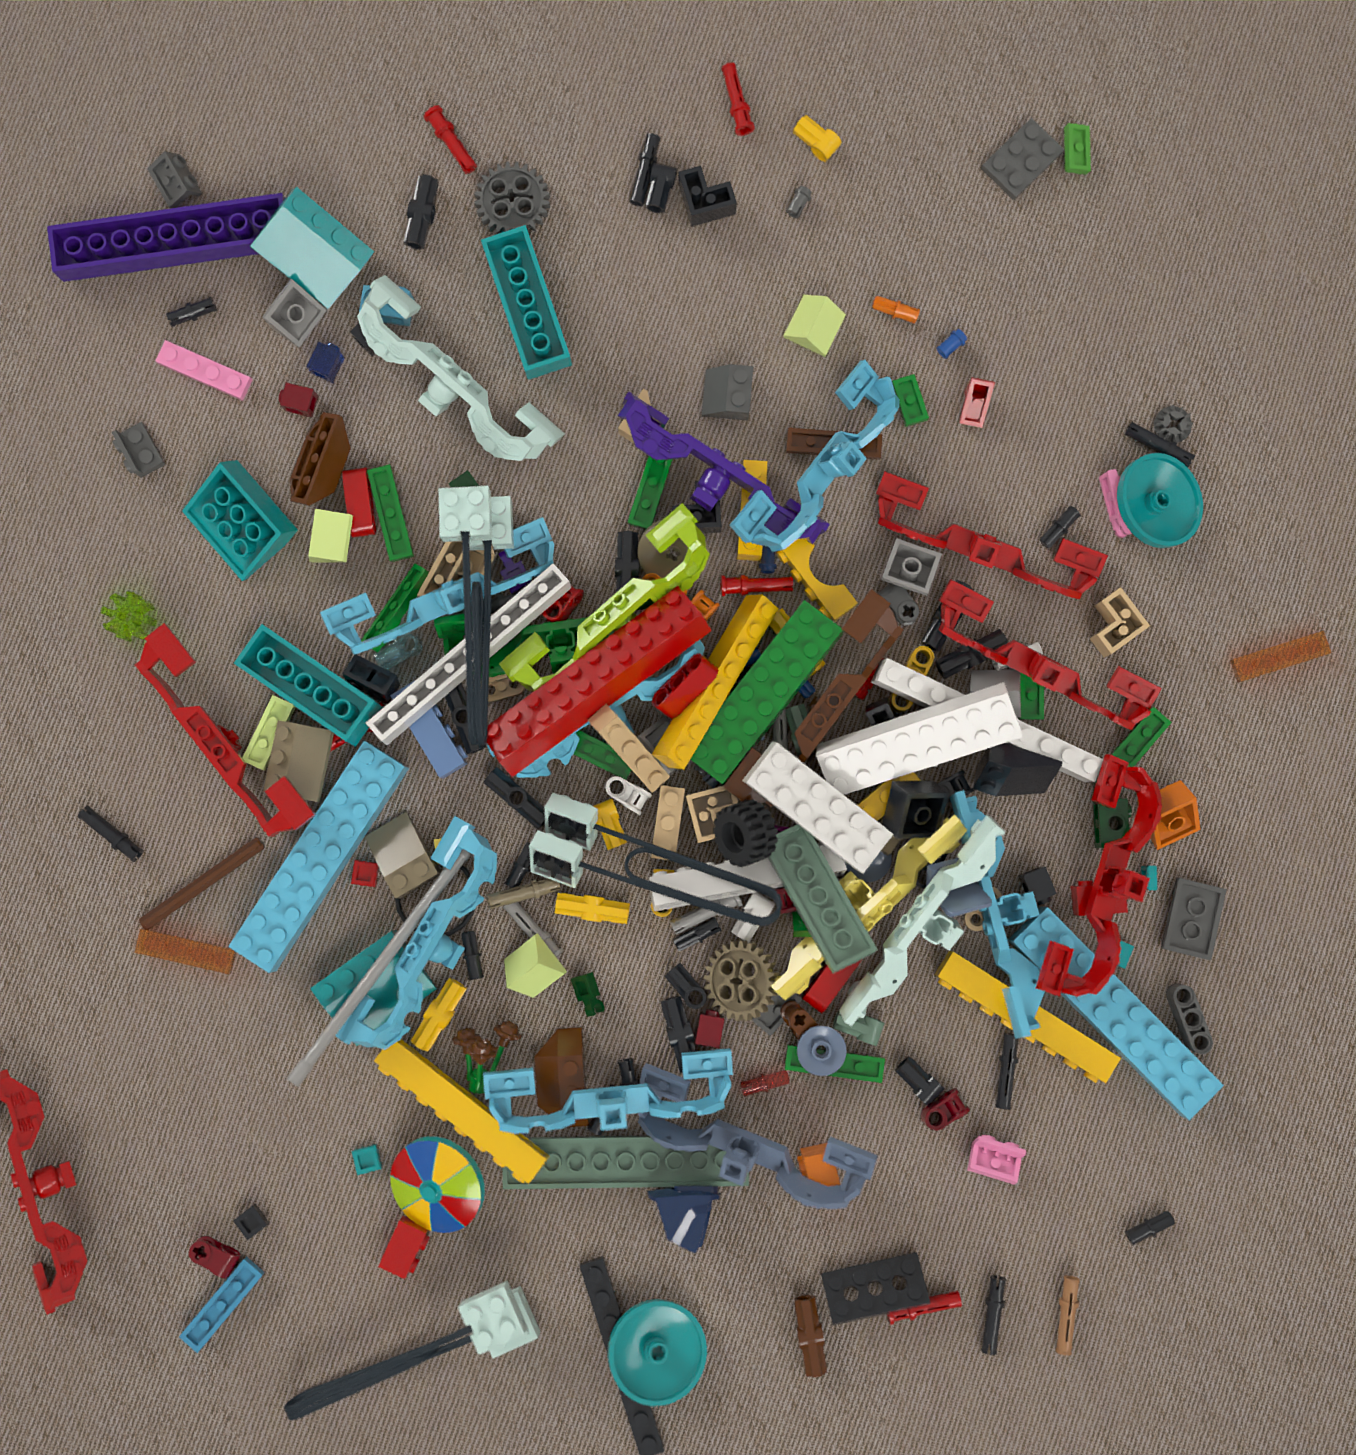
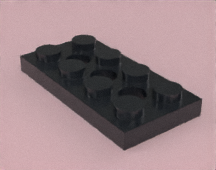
(869, 1305)

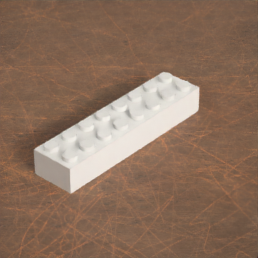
(919, 740)

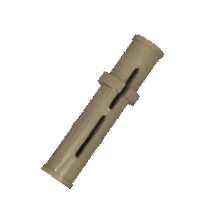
(516, 894)

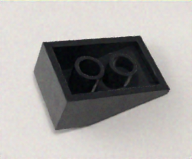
(1014, 771)

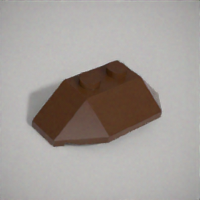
(320, 460)
(560, 1071)

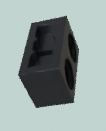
(371, 679)

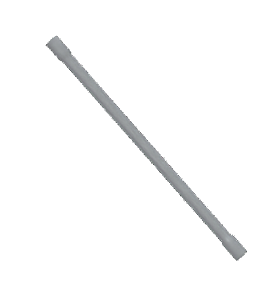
(306, 1064)

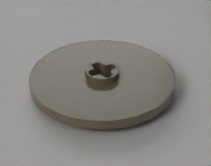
(662, 563)

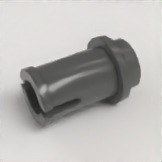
(800, 199)

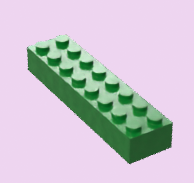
(766, 691)

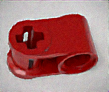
(565, 604)

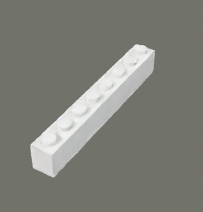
(714, 888)

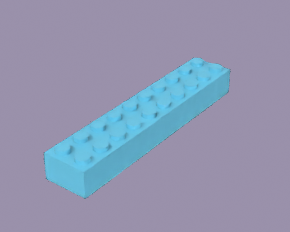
(318, 857)
(1124, 1021)

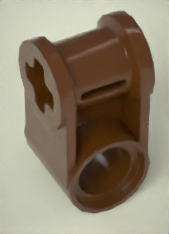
(796, 1018)

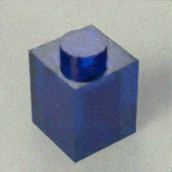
(326, 361)

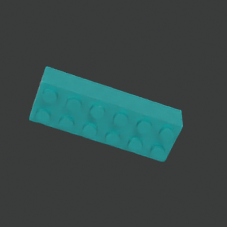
(526, 302)
(308, 685)

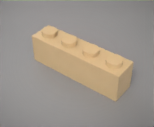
(628, 748)

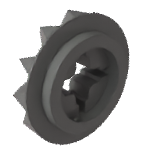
(1172, 434)

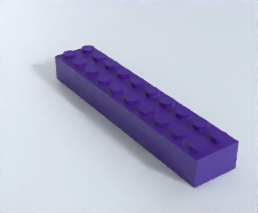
(159, 238)

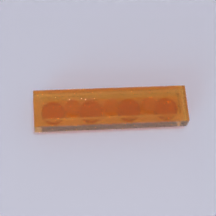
(1280, 656)
(185, 951)

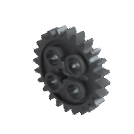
(510, 179)

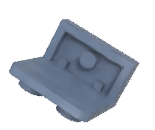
(962, 899)

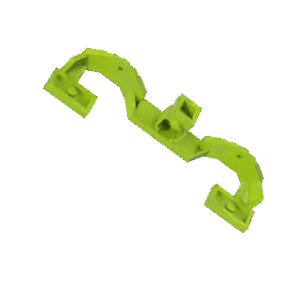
(621, 606)

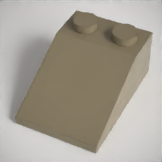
(402, 856)

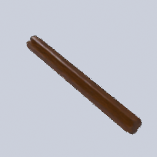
(201, 883)

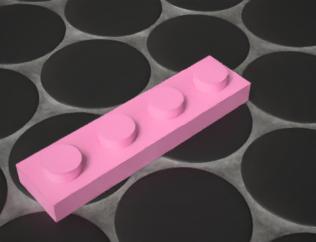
(204, 370)

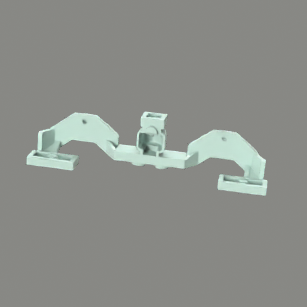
(450, 379)
(924, 917)

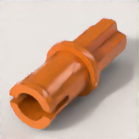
(896, 309)

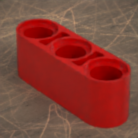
(359, 501)
(685, 686)
(827, 986)

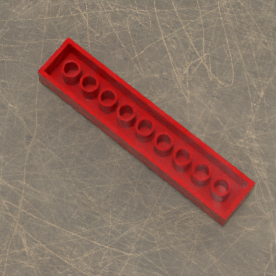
(595, 680)

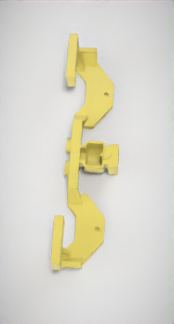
(871, 907)

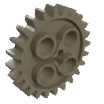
(722, 978)

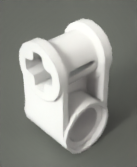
(629, 795)

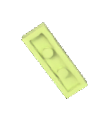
(261, 744)

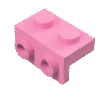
(996, 1159)

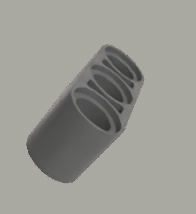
(1197, 1027)

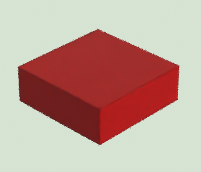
(365, 873)

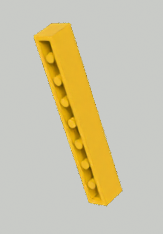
(730, 657)
(1053, 1032)
(462, 1109)

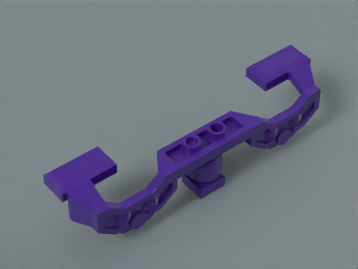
(650, 437)

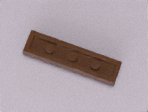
(813, 441)

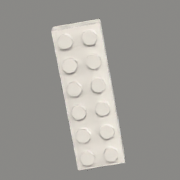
(817, 807)

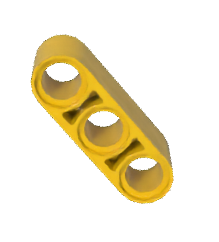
(916, 666)

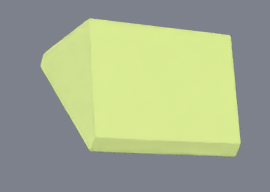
(815, 323)
(330, 537)
(532, 967)

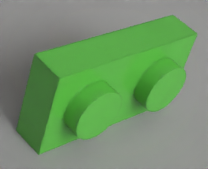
(1077, 148)

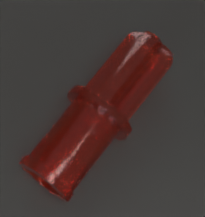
(765, 1082)

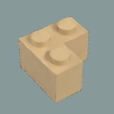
(1123, 622)
(704, 807)

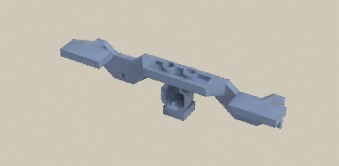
(746, 1149)

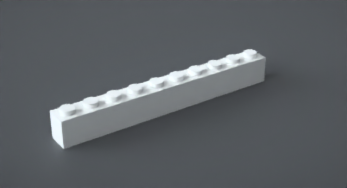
(452, 667)
(929, 692)

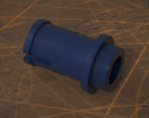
(767, 563)

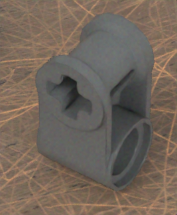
(899, 601)

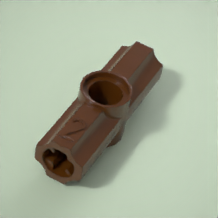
(810, 1335)

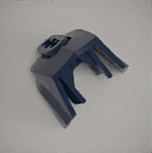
(685, 1213)

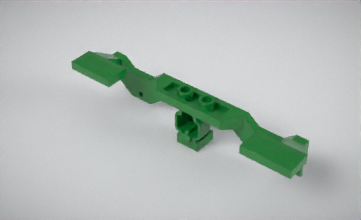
(558, 637)

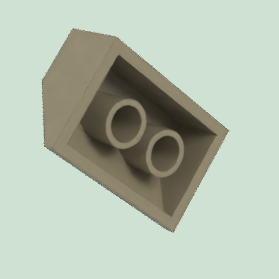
(301, 756)

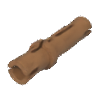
(1067, 1315)

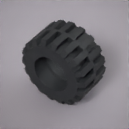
(745, 833)

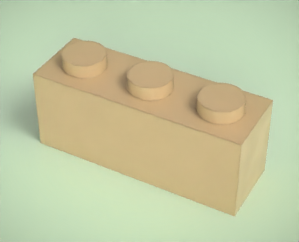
(668, 818)

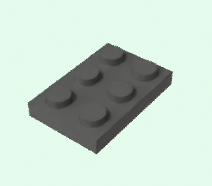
(1022, 159)
(1193, 918)

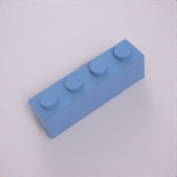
(437, 741)

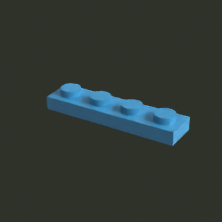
(221, 1304)

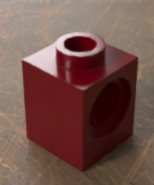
(298, 400)
(710, 1028)

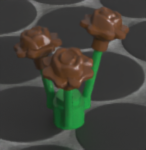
(482, 1050)

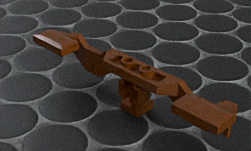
(827, 709)

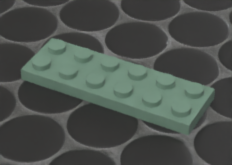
(820, 899)

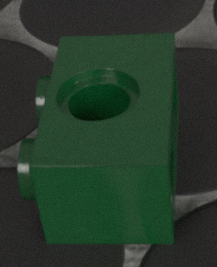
(1101, 817)

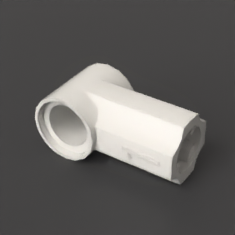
(758, 906)

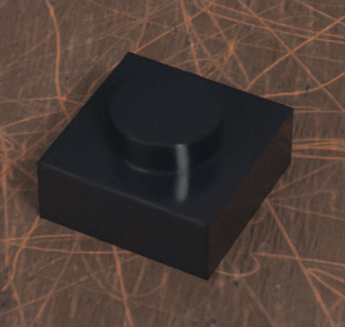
(251, 1221)

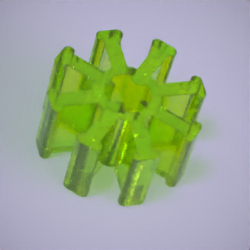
(120, 623)

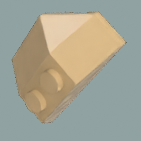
(450, 566)

